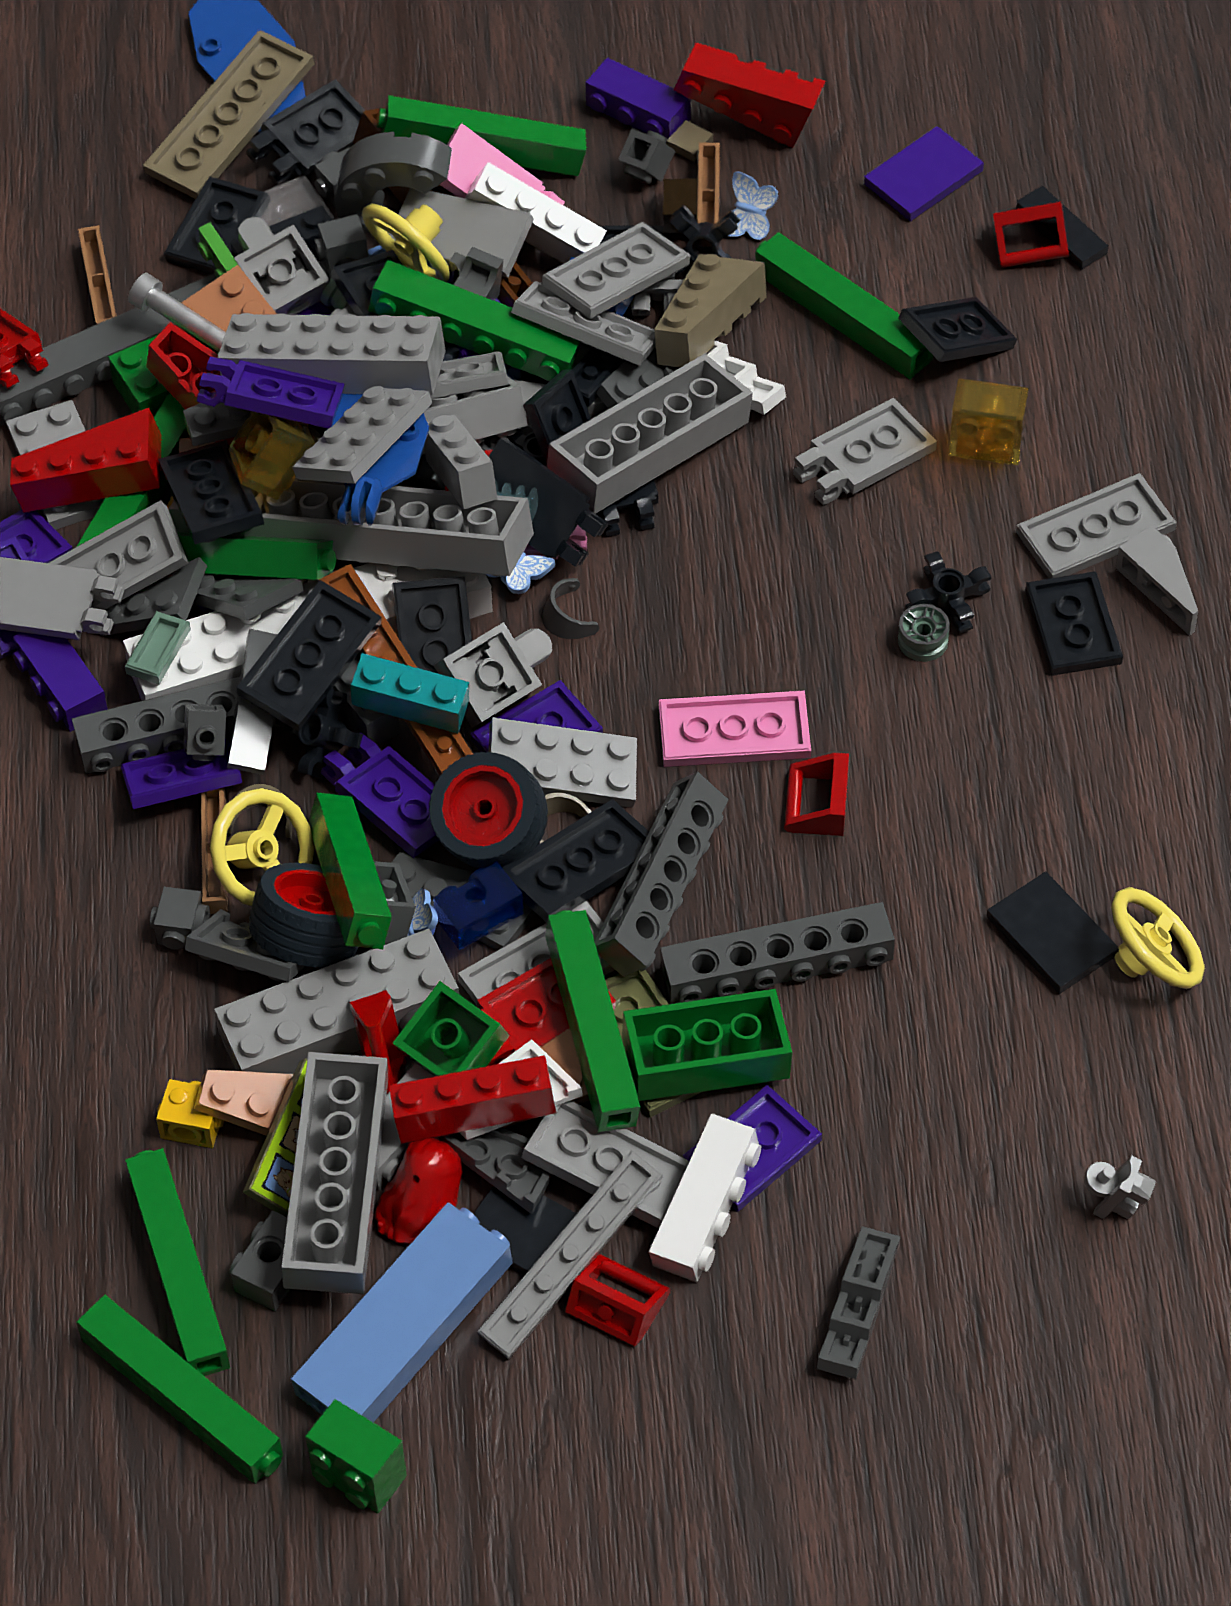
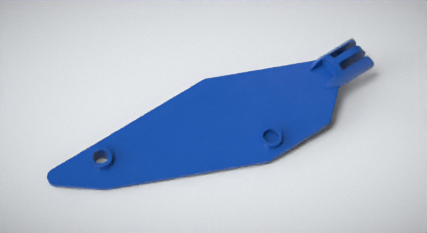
(225, 28)
(390, 469)

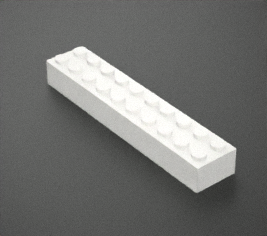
(218, 640)

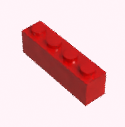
(472, 1099)

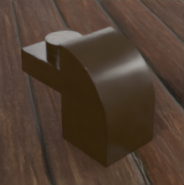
(676, 194)

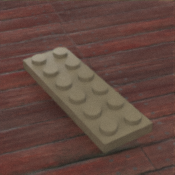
(229, 114)

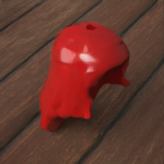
(413, 1202)

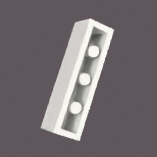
(554, 226)
(705, 1197)

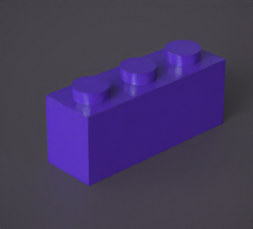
(636, 99)
(59, 676)

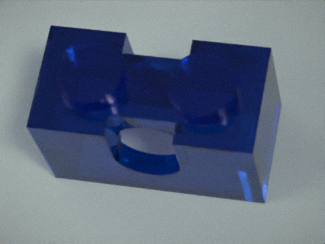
(470, 921)

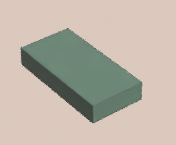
(157, 647)

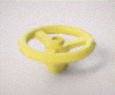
(412, 237)
(259, 846)
(1149, 945)

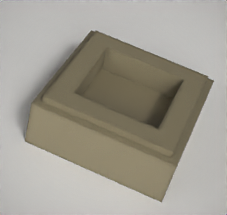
(687, 138)

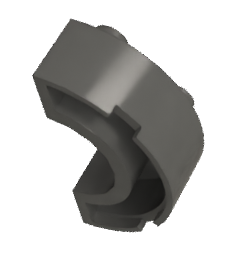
(388, 162)

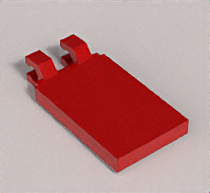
(16, 343)
(528, 1009)

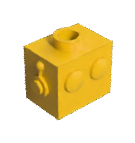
(180, 1121)

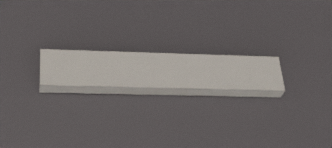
(570, 1254)

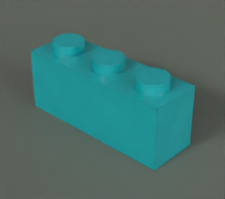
(410, 693)

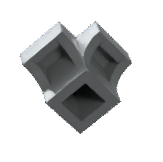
(477, 272)

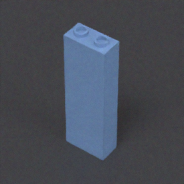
(405, 1315)

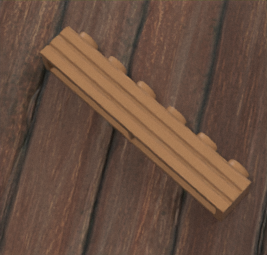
(708, 185)
(97, 273)
(212, 889)

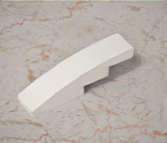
(765, 392)

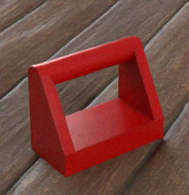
(1026, 216)
(826, 821)
(377, 1031)
(611, 1309)

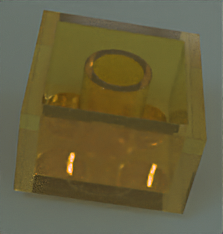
(988, 421)
(267, 452)

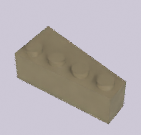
(706, 306)

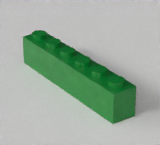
(473, 321)

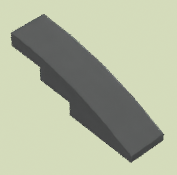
(250, 724)
(858, 1302)

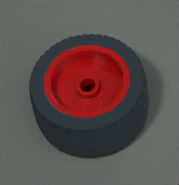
(466, 793)
(296, 917)

